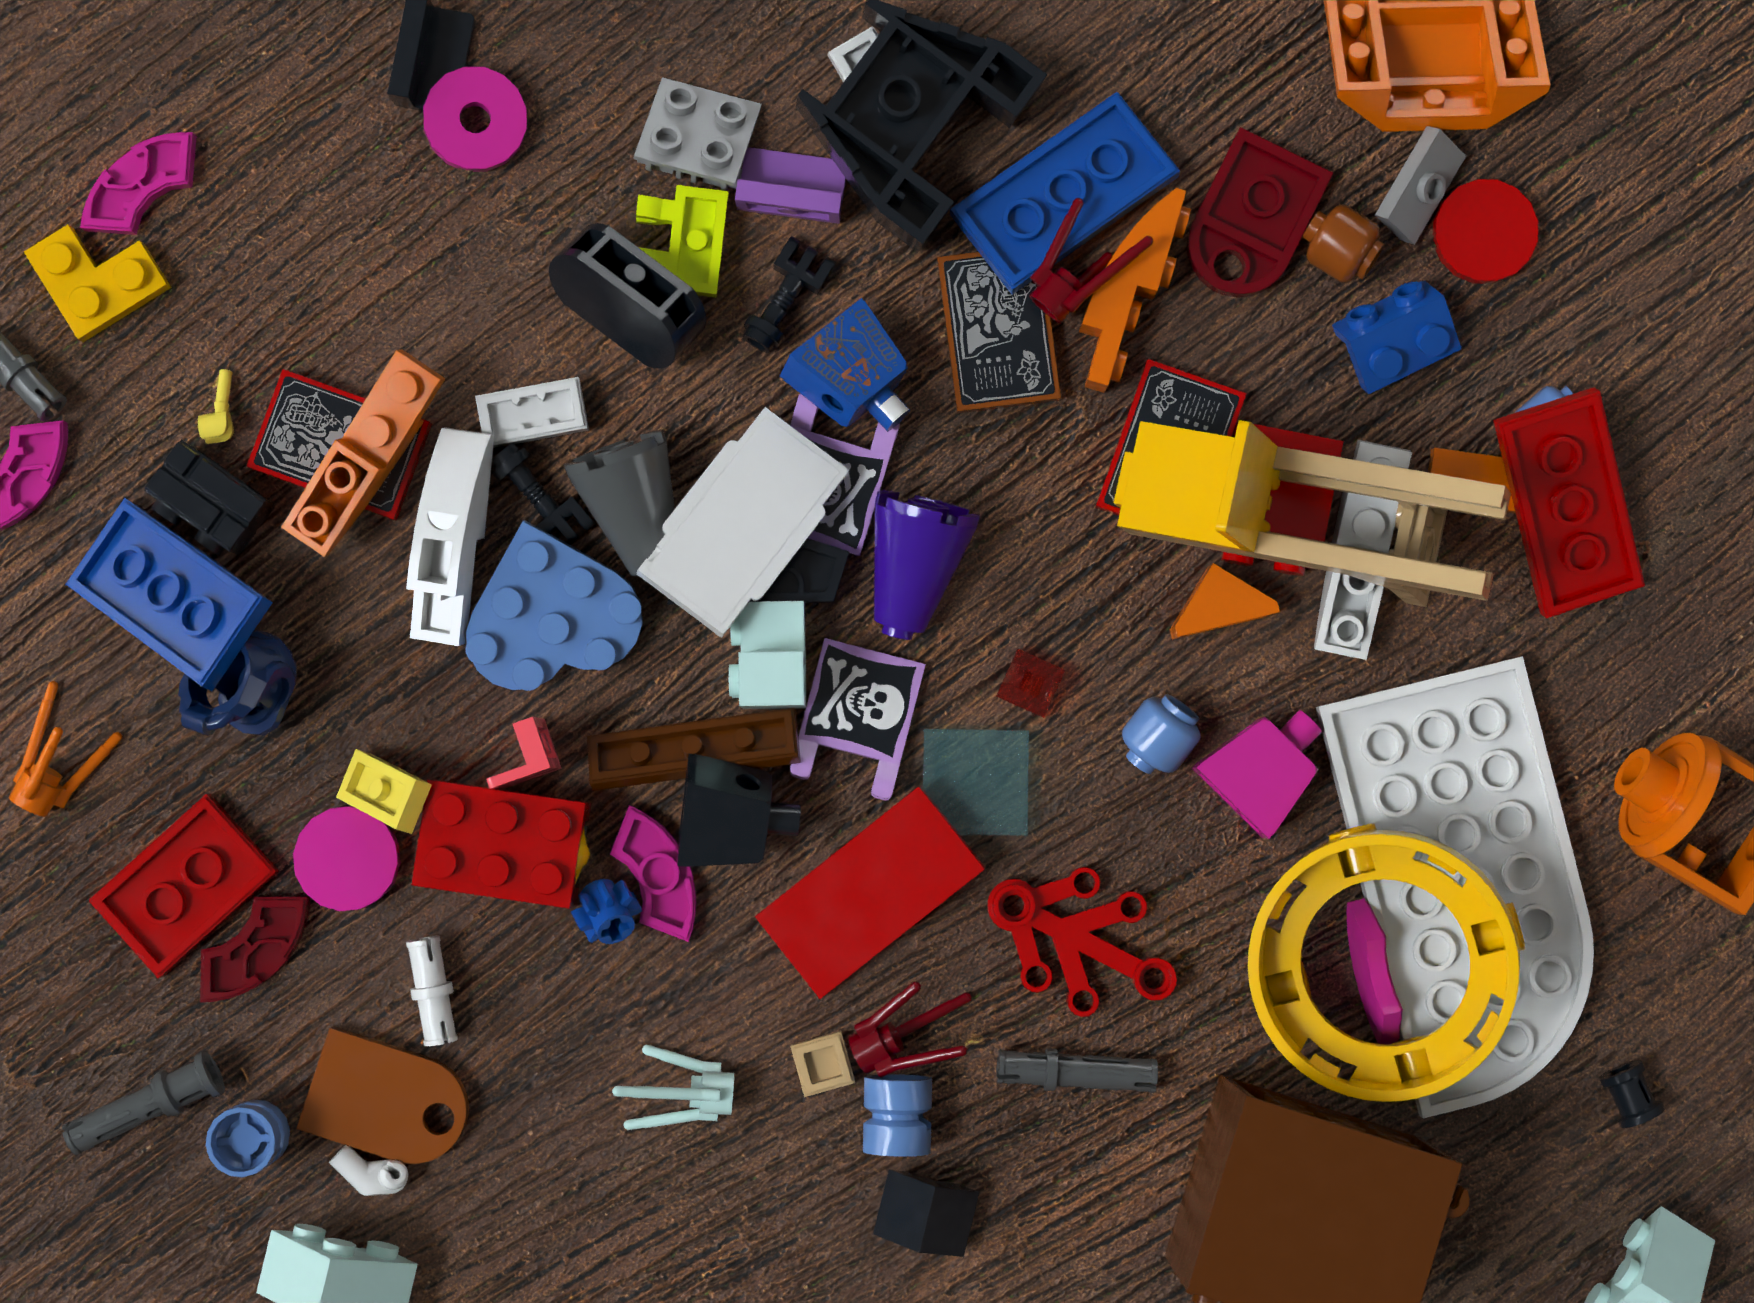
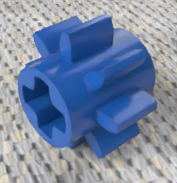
(606, 911)

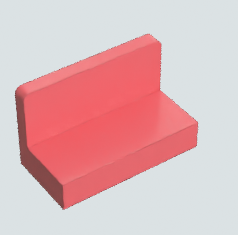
(537, 752)

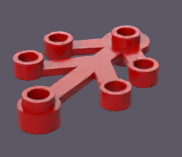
(1072, 935)

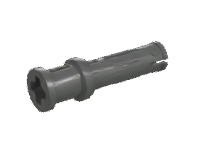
(164, 1095)

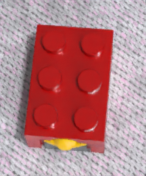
(502, 844)

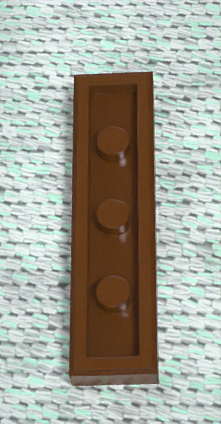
(663, 751)

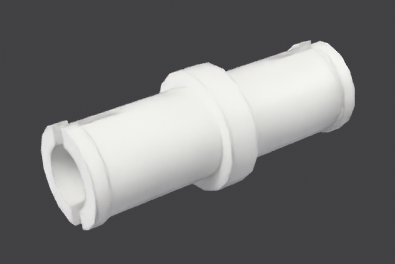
(431, 990)

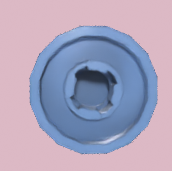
(897, 1115)
(247, 1138)

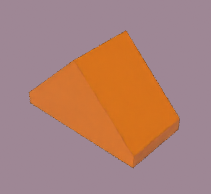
(1221, 602)

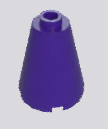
(915, 558)

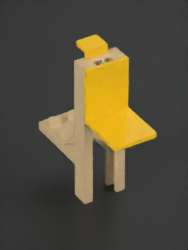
(1218, 487)

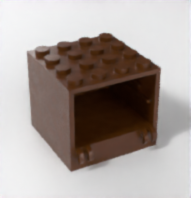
(1308, 1205)

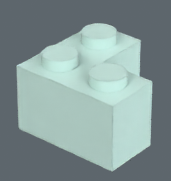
(771, 656)
(1662, 1263)
(318, 1269)

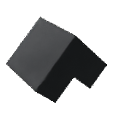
(926, 1214)

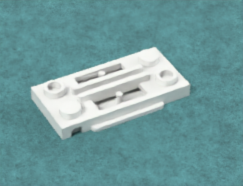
(742, 522)

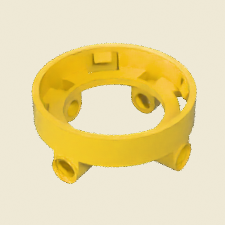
(1415, 1064)

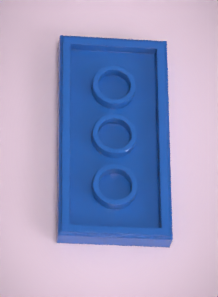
(1099, 158)
(169, 594)

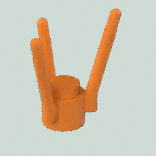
(36, 783)

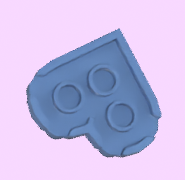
(549, 611)

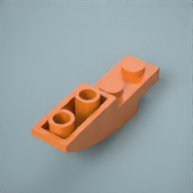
(1113, 305)
(364, 454)

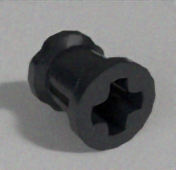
(1631, 1094)

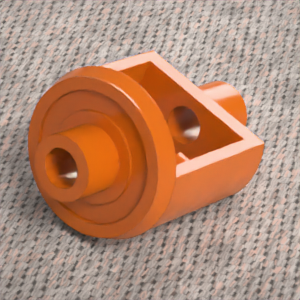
(1666, 798)

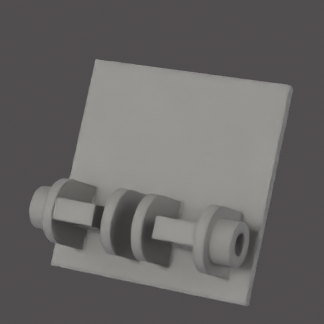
(697, 133)

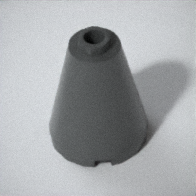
(627, 493)

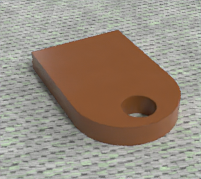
(379, 1099)

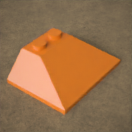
(1436, 61)

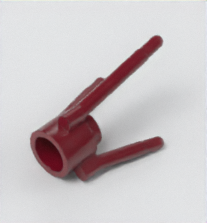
(1061, 291)
(877, 1044)

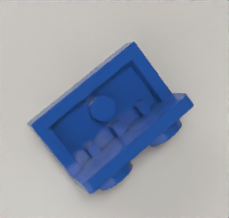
(1398, 335)

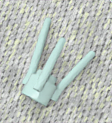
(708, 1093)

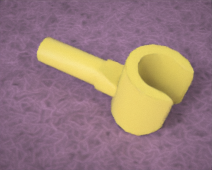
(218, 426)

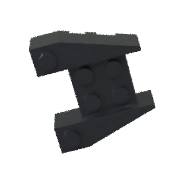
(903, 101)

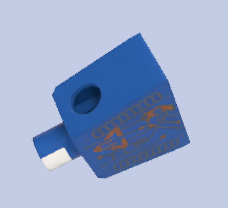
(850, 369)

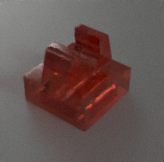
(1030, 683)

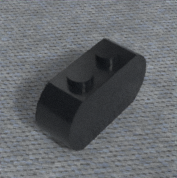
(627, 295)

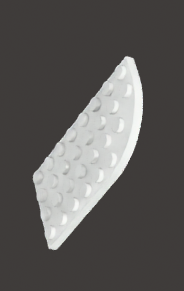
(1473, 771)

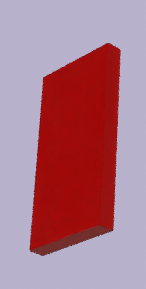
(1569, 502)
(870, 892)

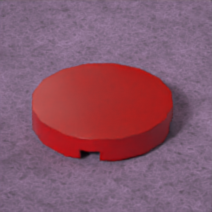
(1485, 231)

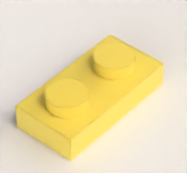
(384, 791)

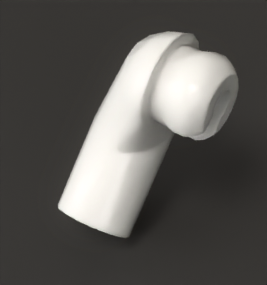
(370, 1177)

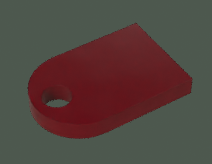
(1255, 213)

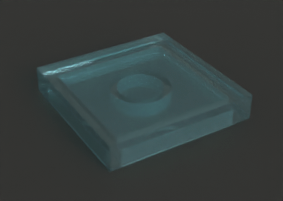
(978, 779)

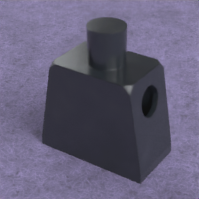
(729, 814)

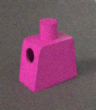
(1262, 770)

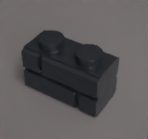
(209, 499)

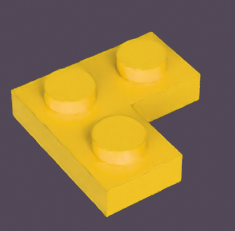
(92, 294)

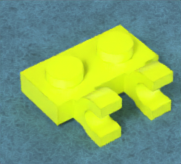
(696, 234)

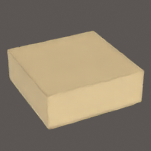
(822, 1063)

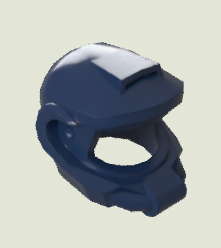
(250, 692)

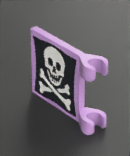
(853, 502)
(860, 707)

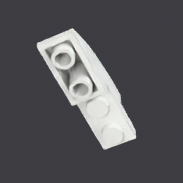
(1368, 523)
(446, 534)

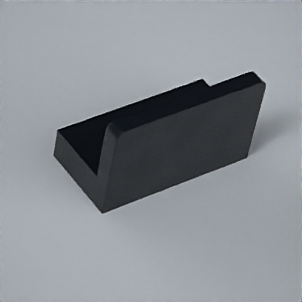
(428, 47)

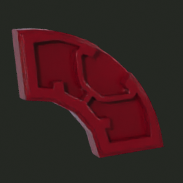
(257, 950)

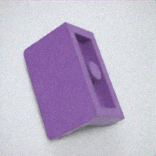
(790, 186)

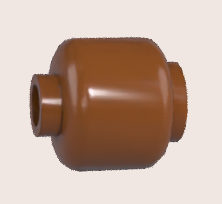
(1343, 243)

